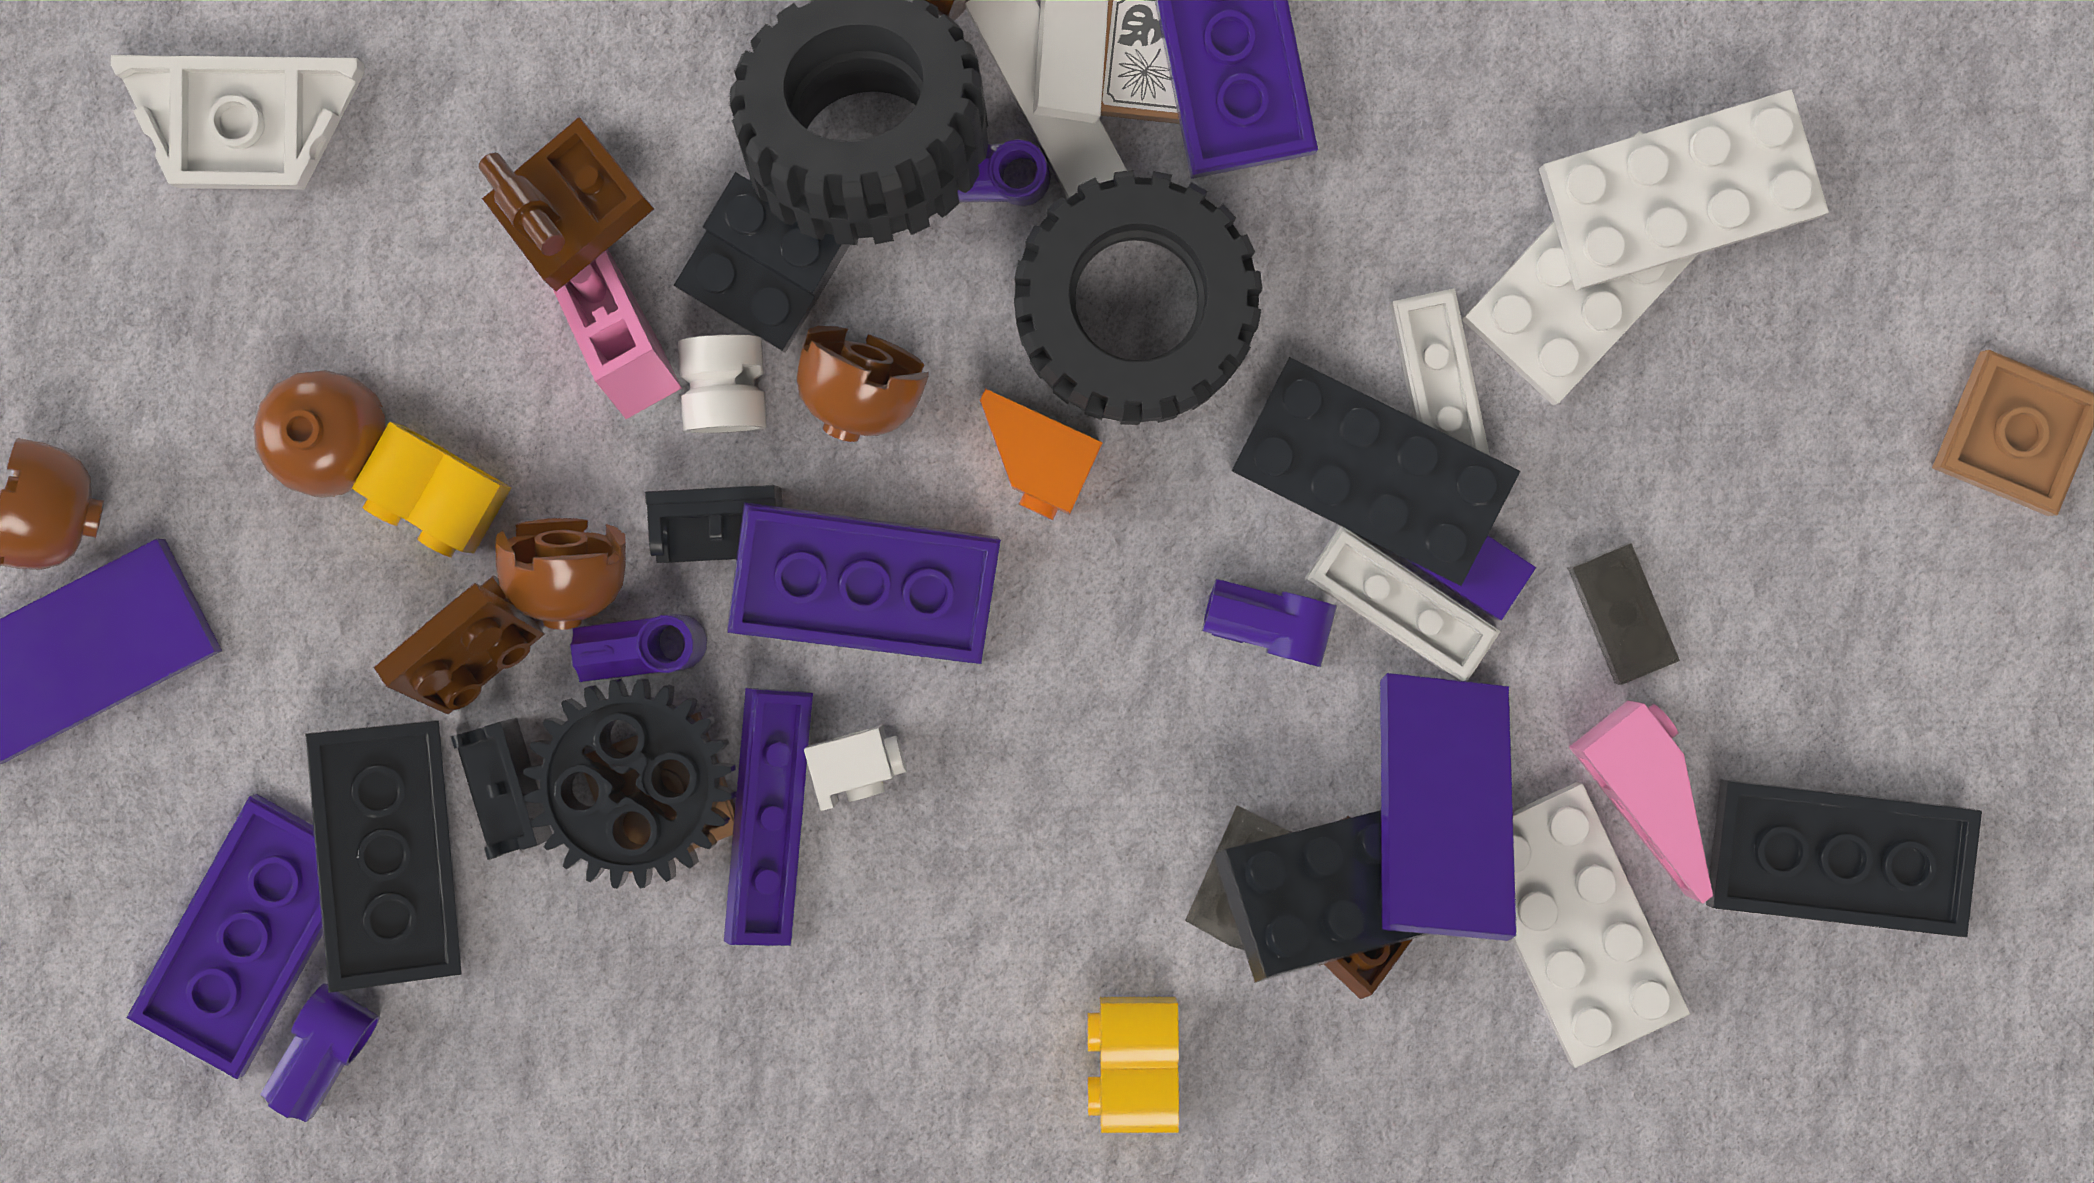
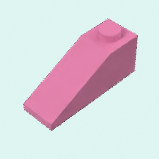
(616, 337)
(1650, 786)

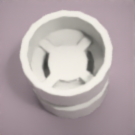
(722, 384)

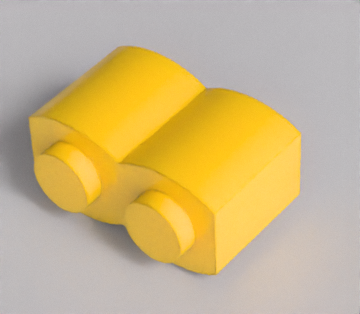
(429, 489)
(1136, 1064)

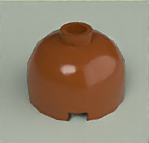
(858, 384)
(318, 432)
(45, 507)
(560, 570)

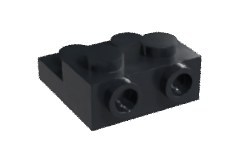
(758, 266)

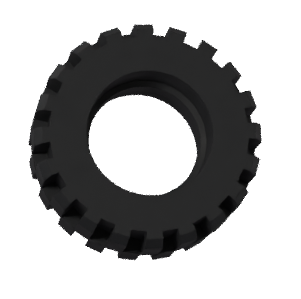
(873, 182)
(1153, 213)

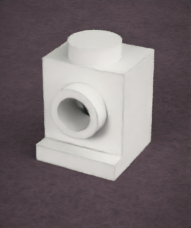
(854, 765)

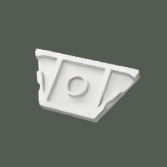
(239, 117)

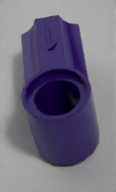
(991, 185)
(1283, 624)
(634, 647)
(326, 1039)

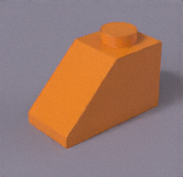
(1040, 455)

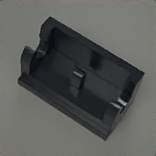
(701, 522)
(494, 772)

